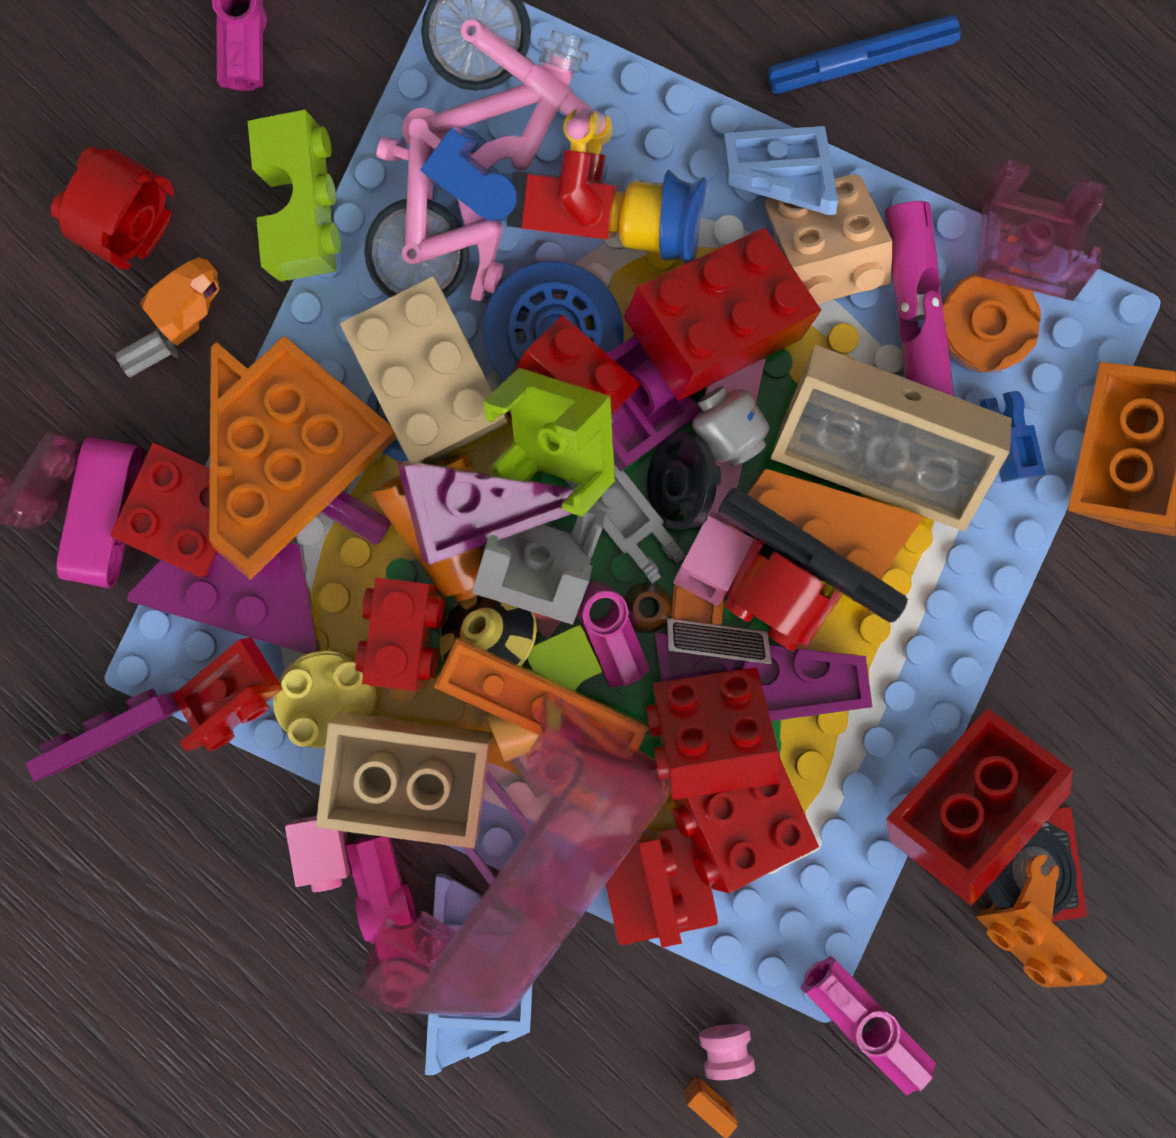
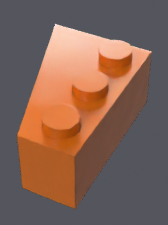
(849, 524)

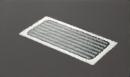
(718, 641)

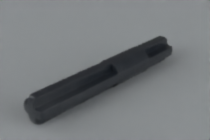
(813, 555)

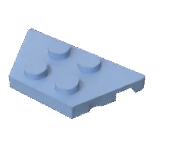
(463, 1036)

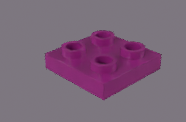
(650, 412)

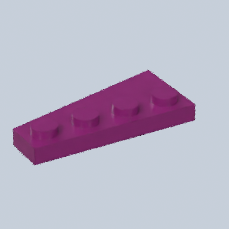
(794, 683)

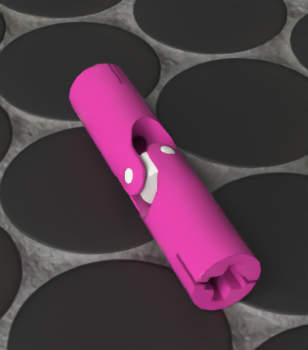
(914, 272)

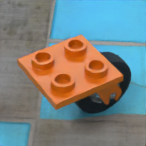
(1024, 899)

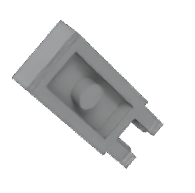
(632, 519)

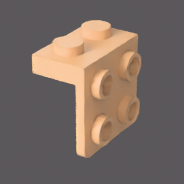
(837, 251)

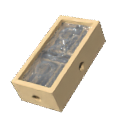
(892, 438)

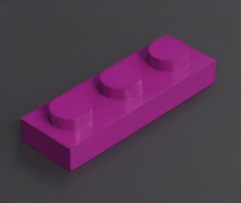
(102, 733)

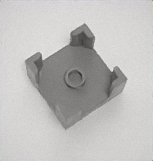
(541, 567)

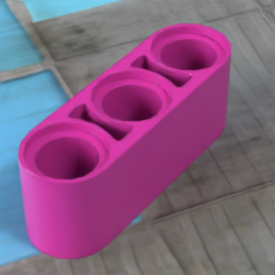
(97, 496)

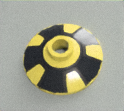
(507, 633)

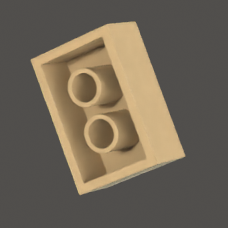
(422, 372)
(403, 779)

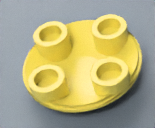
(315, 691)

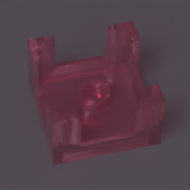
(1036, 239)

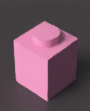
(713, 560)
(317, 854)

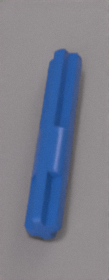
(863, 54)

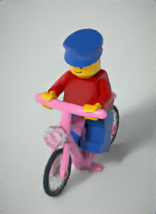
(478, 49)

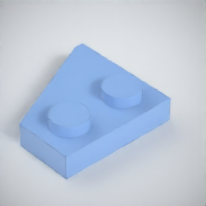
(783, 165)

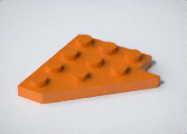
(280, 449)

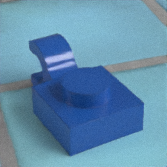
(1024, 456)

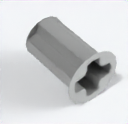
(145, 353)

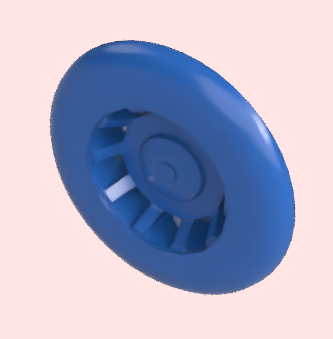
(543, 280)

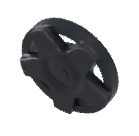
(687, 481)

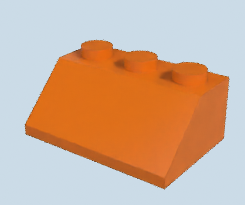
(1129, 450)

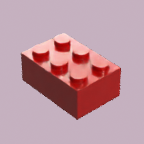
(721, 313)
(979, 805)

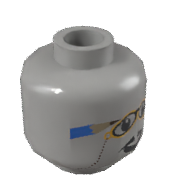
(731, 425)

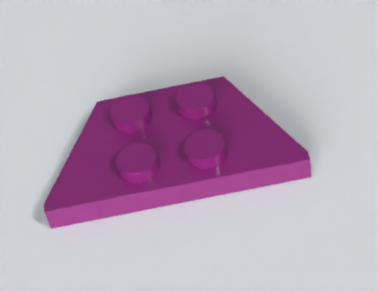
(268, 607)

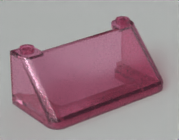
(598, 811)

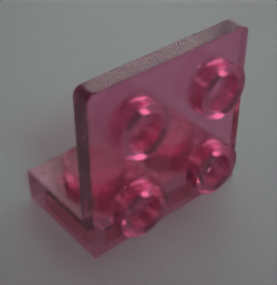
(32, 494)

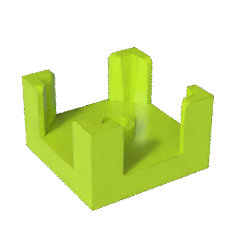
(556, 432)

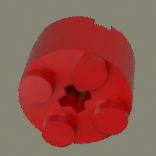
(113, 206)
(780, 596)

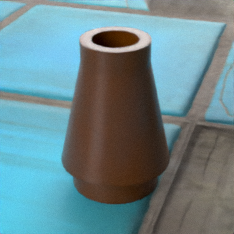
(664, 607)

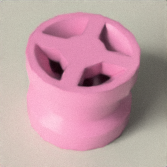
(727, 1052)

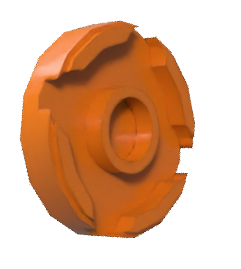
(990, 324)

